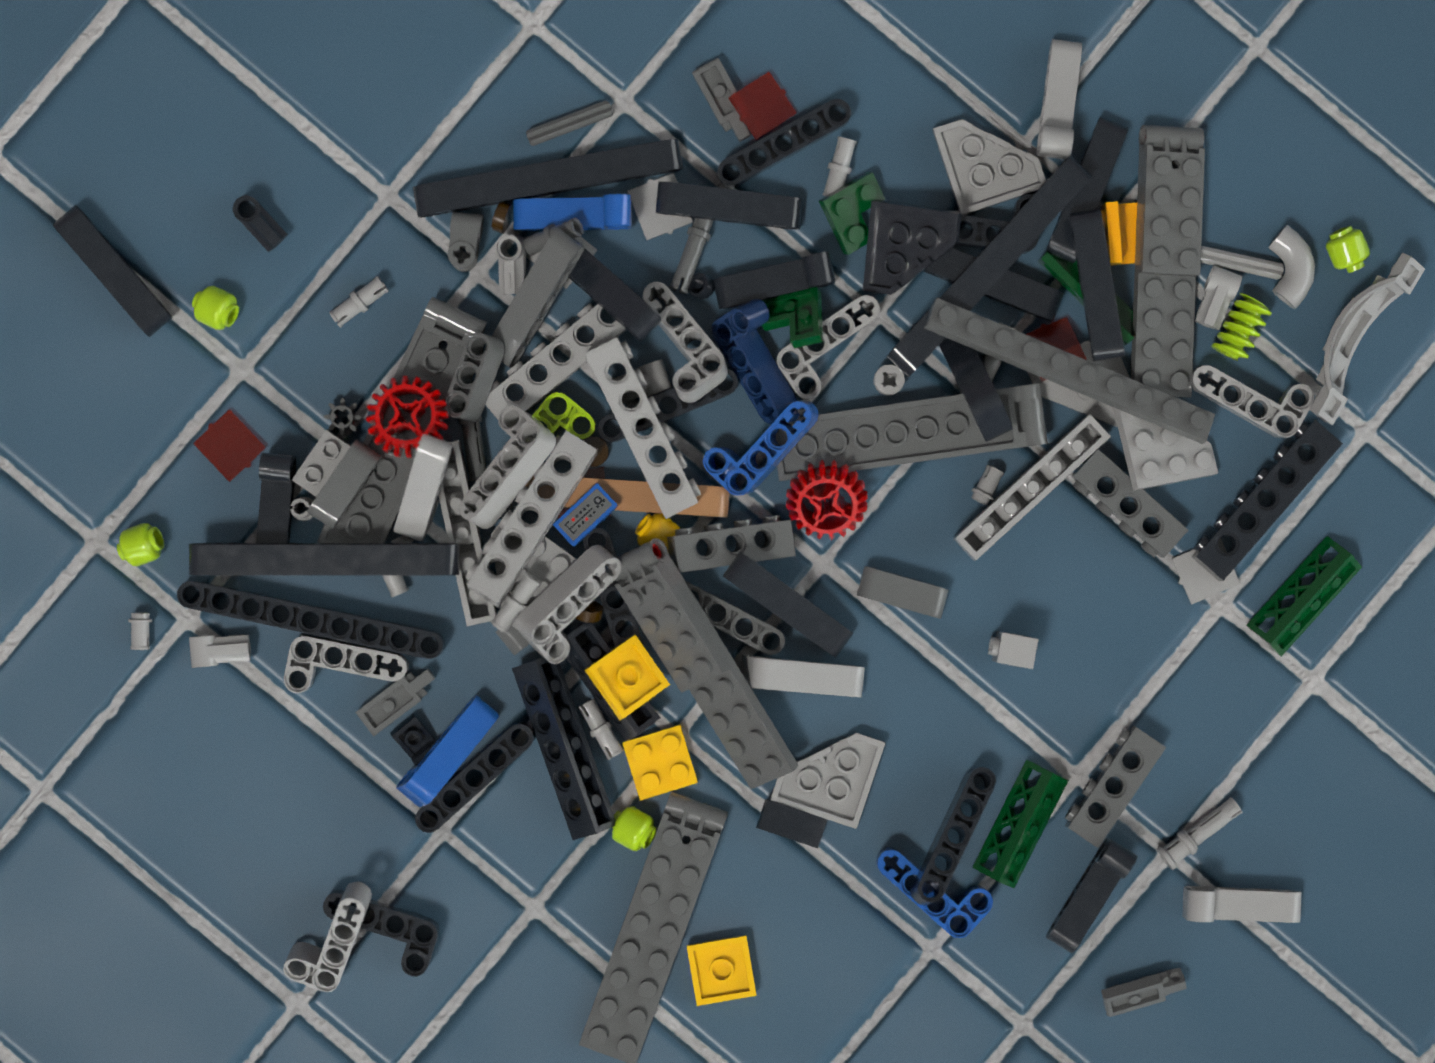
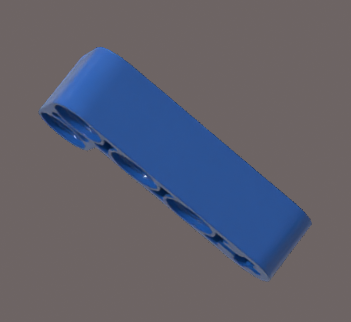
(594, 213)
(766, 443)
(448, 753)
(950, 907)

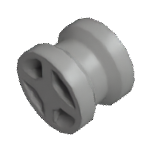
(885, 383)

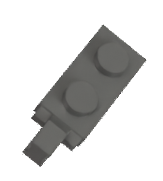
(717, 89)
(394, 701)
(1142, 992)

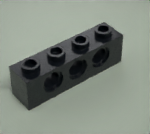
(585, 650)

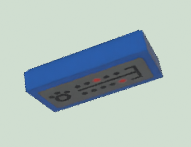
(585, 515)

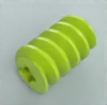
(1241, 328)

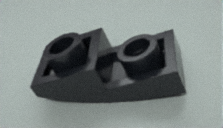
(413, 738)
(791, 823)

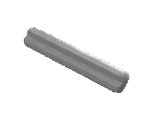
(1241, 263)

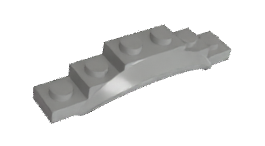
(1351, 327)

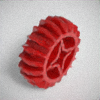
(418, 408)
(809, 486)

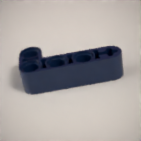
(752, 360)

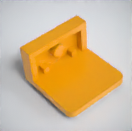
(1120, 231)

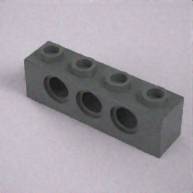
(1169, 528)
(778, 543)
(1147, 752)

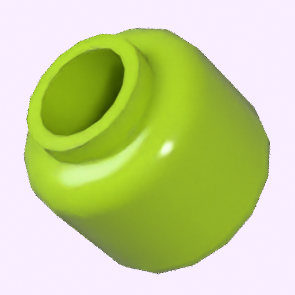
(1347, 249)
(215, 308)
(140, 544)
(633, 829)

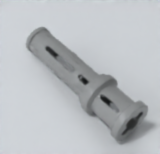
(1188, 841)

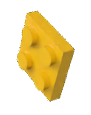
(627, 677)
(660, 762)
(721, 970)

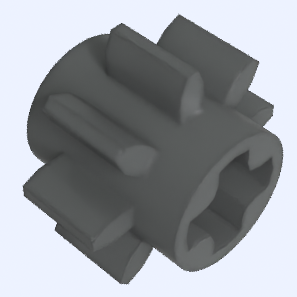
(334, 417)

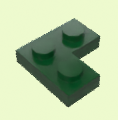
(844, 211)
(801, 312)

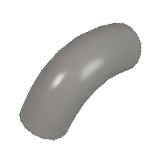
(1298, 267)

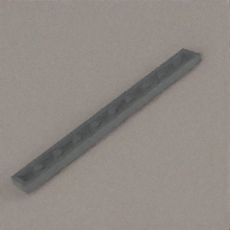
(1069, 371)

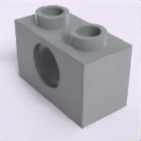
(321, 462)
(1013, 649)

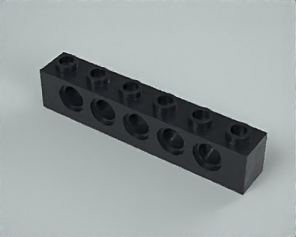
(1322, 448)
(564, 747)

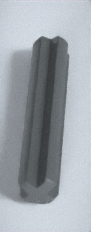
(569, 123)

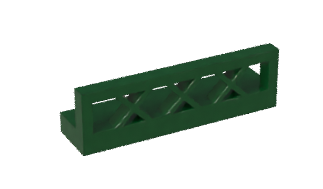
(1067, 275)
(1309, 599)
(1025, 827)

